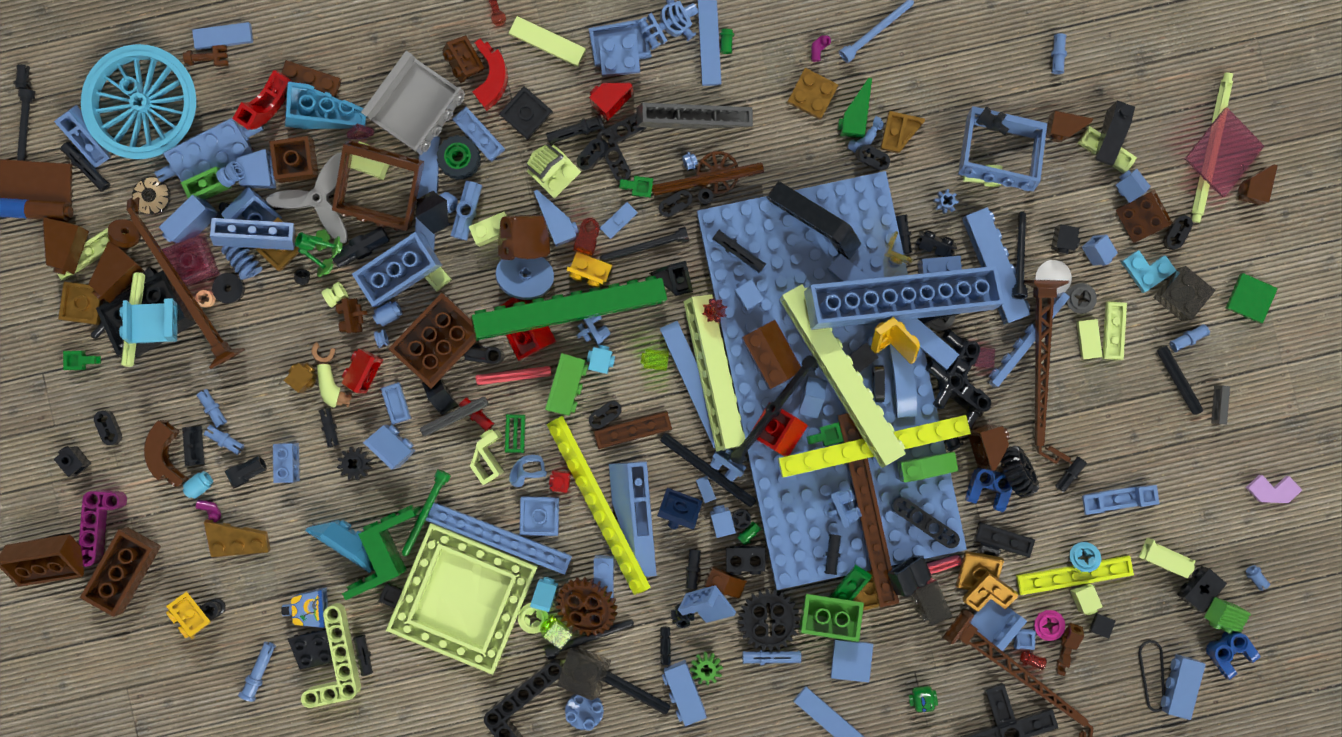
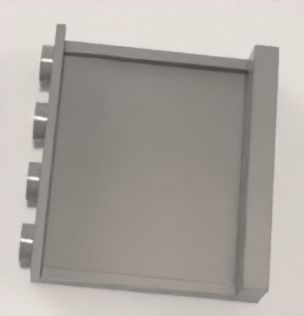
(413, 103)

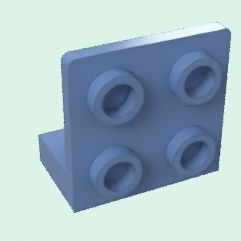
(707, 603)
(998, 624)

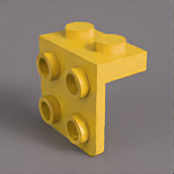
(895, 333)

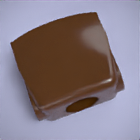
(524, 237)

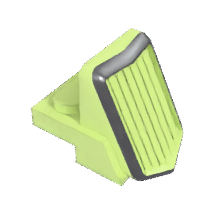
(551, 169)

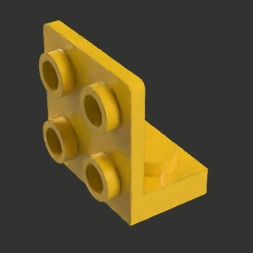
(589, 269)
(188, 615)

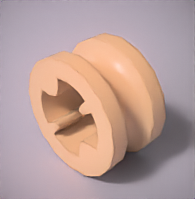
(198, 297)

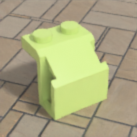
(482, 449)

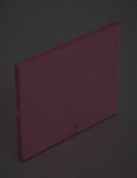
(1224, 152)

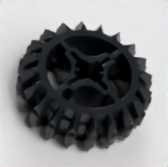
(1019, 472)

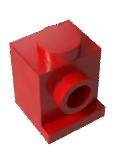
(560, 481)

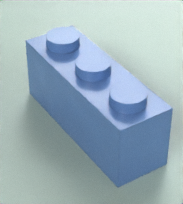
(1182, 686)
(684, 693)

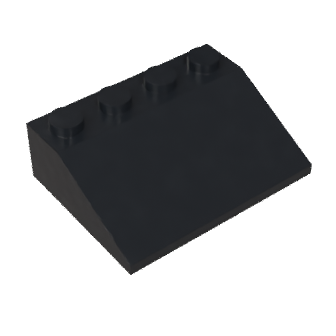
(155, 291)

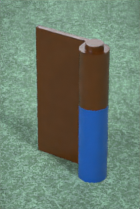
(35, 190)

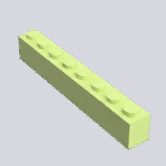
(714, 375)

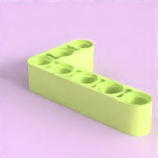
(339, 661)

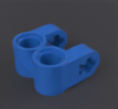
(975, 487)
(1228, 648)

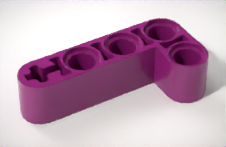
(98, 528)

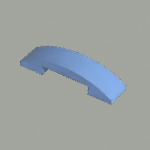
(904, 385)
(1120, 498)

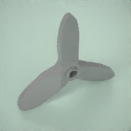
(323, 188)

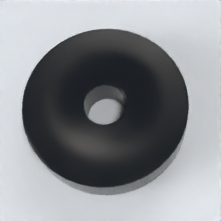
(220, 284)

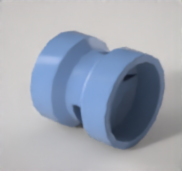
(230, 174)

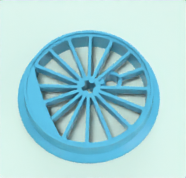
(100, 74)

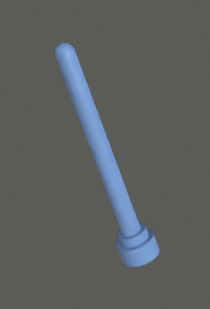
(848, 53)

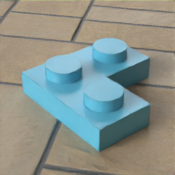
(1147, 275)

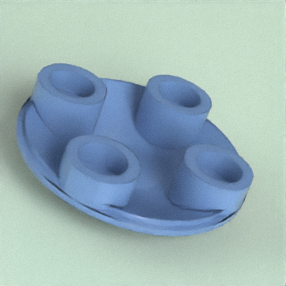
(583, 713)

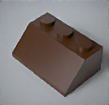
(771, 354)
(989, 445)

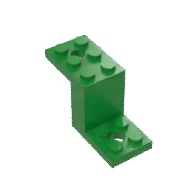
(381, 552)

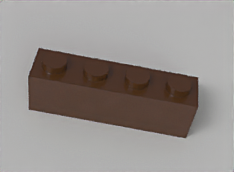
(42, 560)

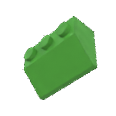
(566, 385)
(831, 617)

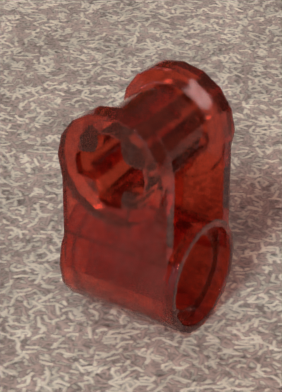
(586, 241)

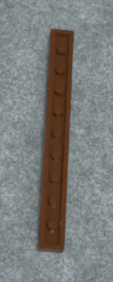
(870, 519)

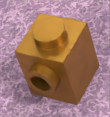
(301, 377)

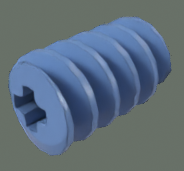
(242, 263)

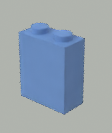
(188, 220)

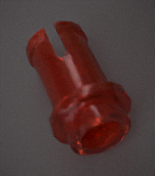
(1028, 658)

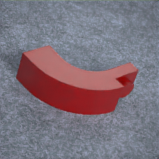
(494, 87)
(265, 105)

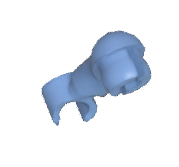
(870, 135)

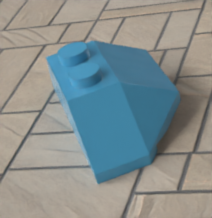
(343, 540)

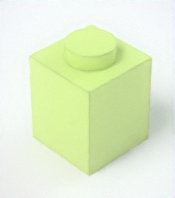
(1086, 599)

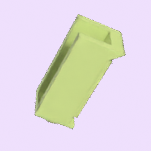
(1167, 558)

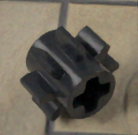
(681, 620)

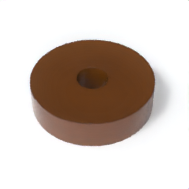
(116, 235)

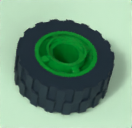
(453, 147)

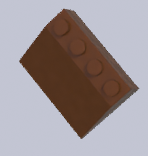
(435, 340)

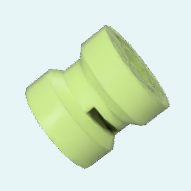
(334, 294)

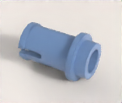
(1257, 577)

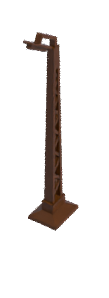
(1048, 290)
(219, 347)
(964, 631)

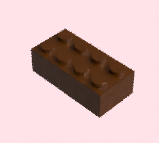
(120, 571)

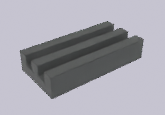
(1220, 404)

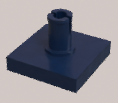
(679, 509)

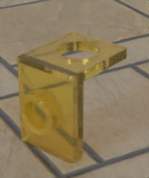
(896, 257)

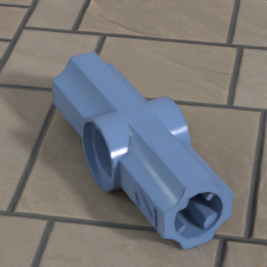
(469, 198)

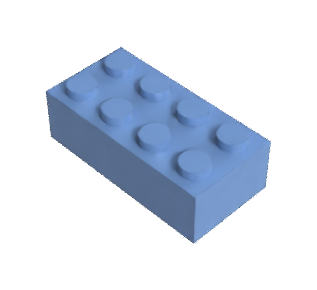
(397, 269)

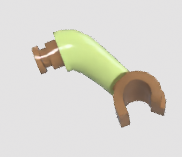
(328, 389)

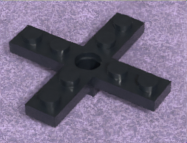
(1004, 717)

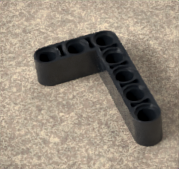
(829, 225)
(518, 701)

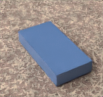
(396, 403)

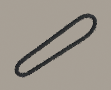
(1143, 673)

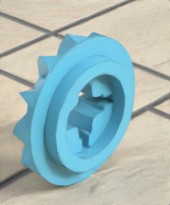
(1089, 550)

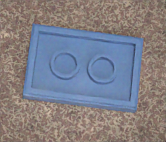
(628, 27)

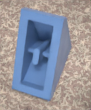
(813, 397)

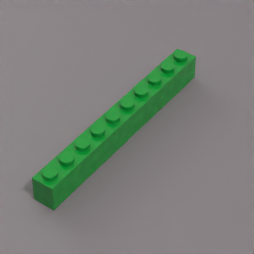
(568, 309)

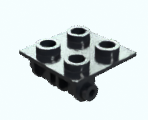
(311, 649)

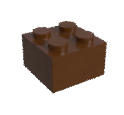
(294, 159)

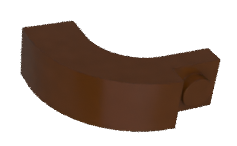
(157, 453)

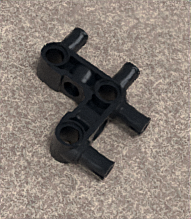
(954, 381)

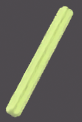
(135, 298)

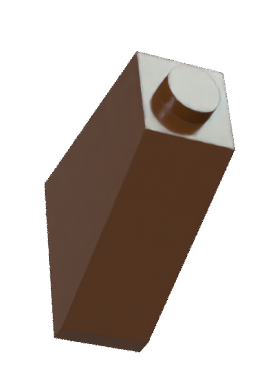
(63, 245)
(113, 273)

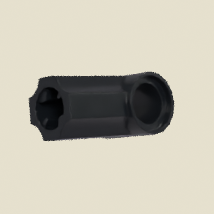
(482, 354)
(243, 472)

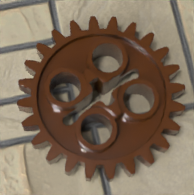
(582, 611)

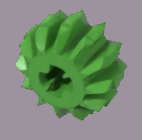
(700, 673)

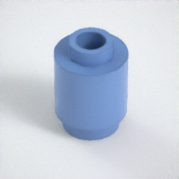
(387, 313)

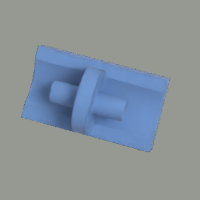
(598, 334)
(723, 458)
(841, 509)

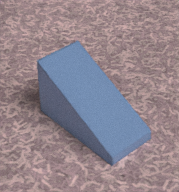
(705, 489)

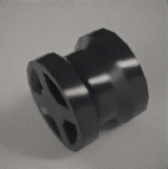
(743, 517)

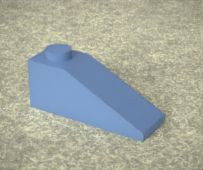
(75, 129)
(559, 224)
(604, 572)

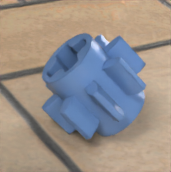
(949, 205)

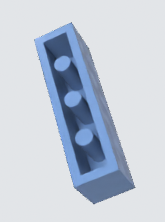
(252, 234)

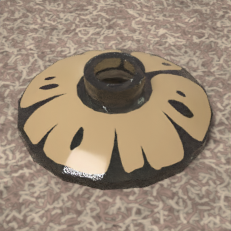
(159, 196)

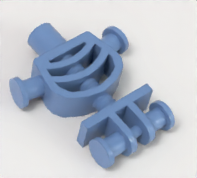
(681, 15)

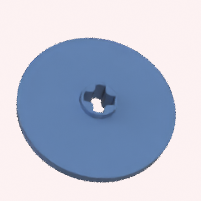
(536, 284)

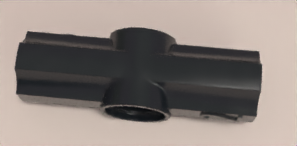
(361, 247)

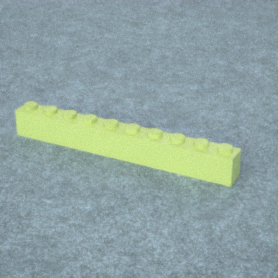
(845, 381)

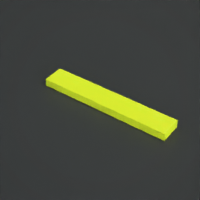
(1071, 576)

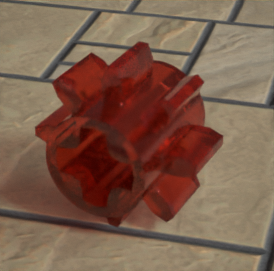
(719, 310)

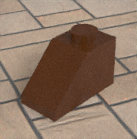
(1064, 125)
(1258, 187)
(725, 582)

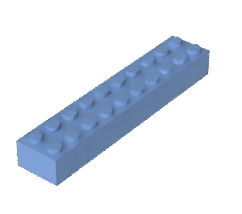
(903, 297)

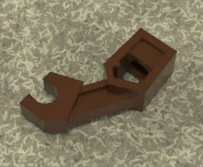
(1070, 640)

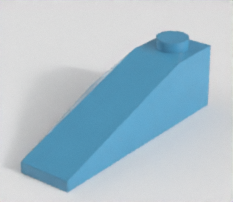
(318, 110)

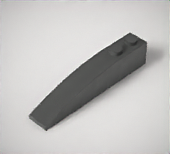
(693, 116)

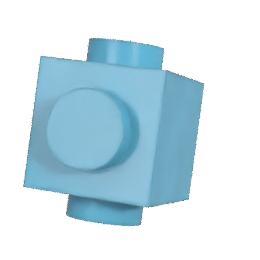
(600, 359)

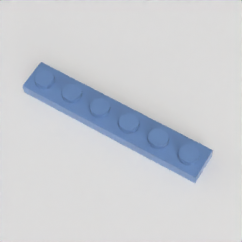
(1022, 345)

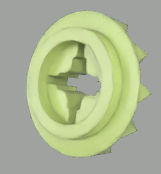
(524, 620)

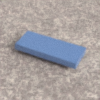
(618, 220)

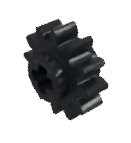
(347, 462)

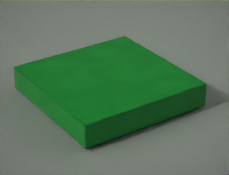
(1251, 298)

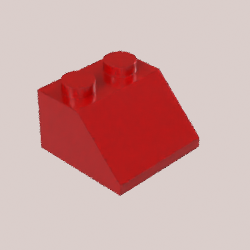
(610, 97)
(361, 371)
(782, 432)

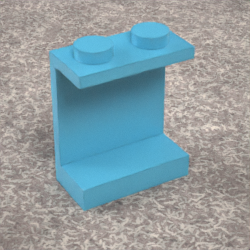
(149, 322)

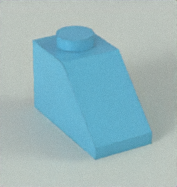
(544, 594)

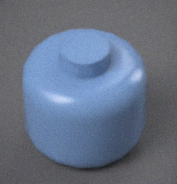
(452, 201)

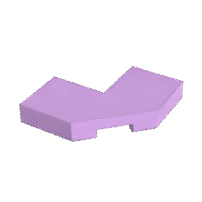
(1282, 493)

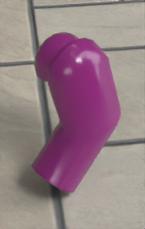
(817, 46)
(211, 508)

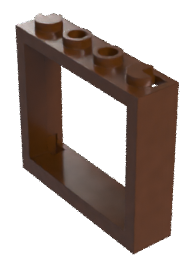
(364, 214)

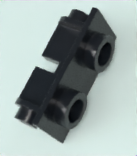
(943, 245)
(193, 445)

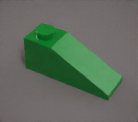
(855, 118)

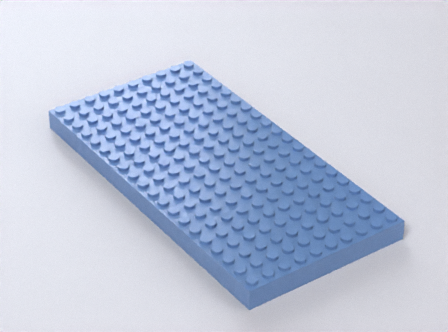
(797, 506)

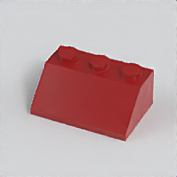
(530, 341)

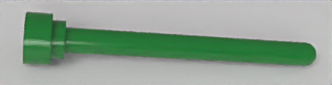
(441, 478)

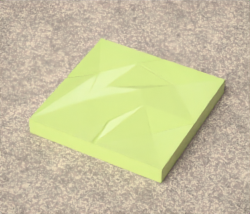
(462, 598)

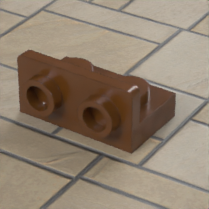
(462, 58)

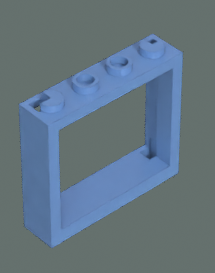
(1017, 126)

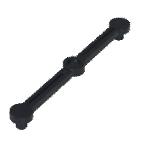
(808, 364)

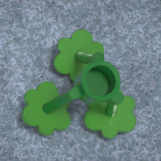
(321, 240)

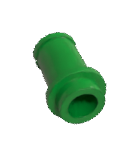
(726, 41)
(749, 533)

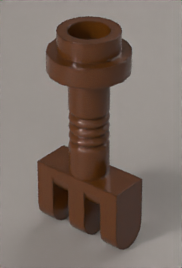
(189, 58)

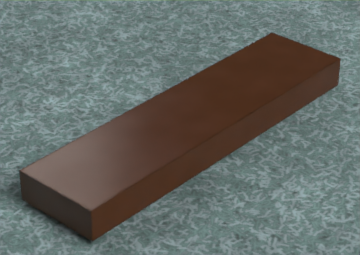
(632, 430)

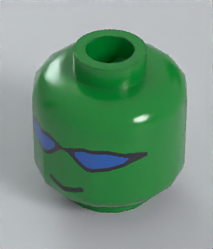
(923, 699)

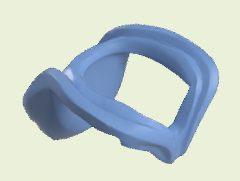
(518, 475)

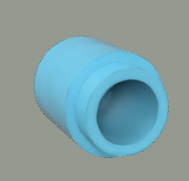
(197, 485)

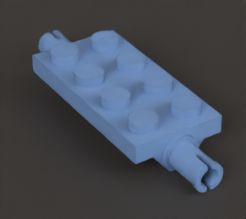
(208, 150)

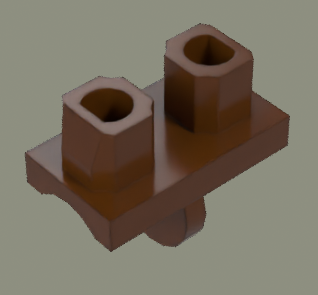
(352, 314)

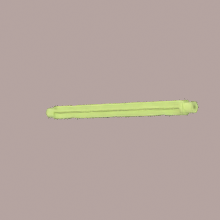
(1203, 187)

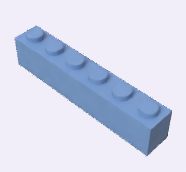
(990, 252)

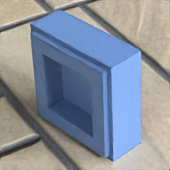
(1025, 639)

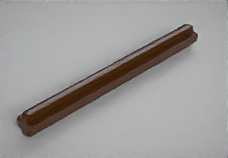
(708, 178)

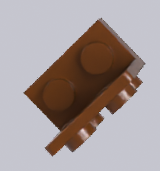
(1144, 216)

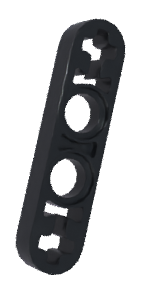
(924, 524)

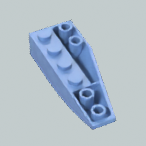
(633, 510)

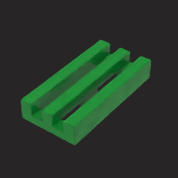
(515, 434)

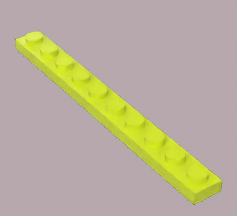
(859, 449)
(598, 505)

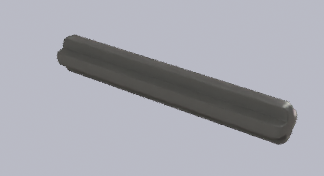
(454, 416)

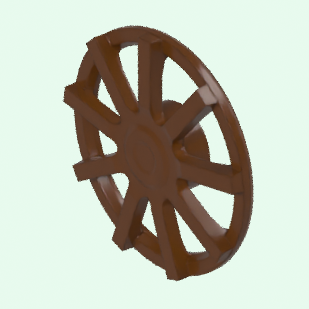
(717, 167)

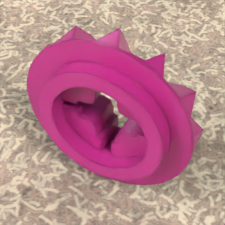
(1056, 629)

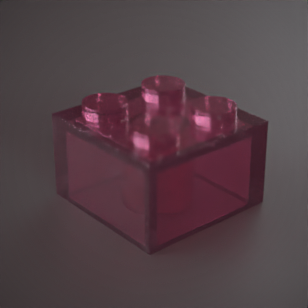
(192, 259)

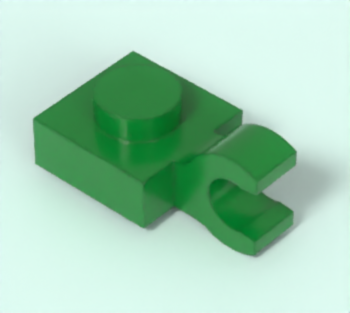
(640, 186)
(77, 360)
(828, 435)

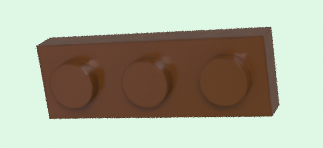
(319, 80)

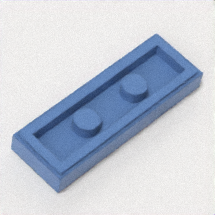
(222, 35)
(478, 134)

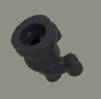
(992, 122)

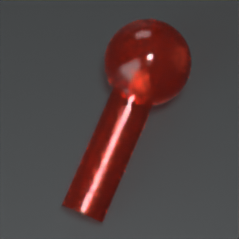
(498, 17)

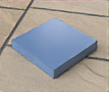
(539, 516)
(851, 660)

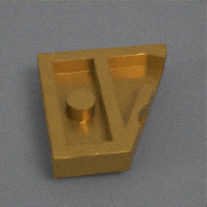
(899, 130)

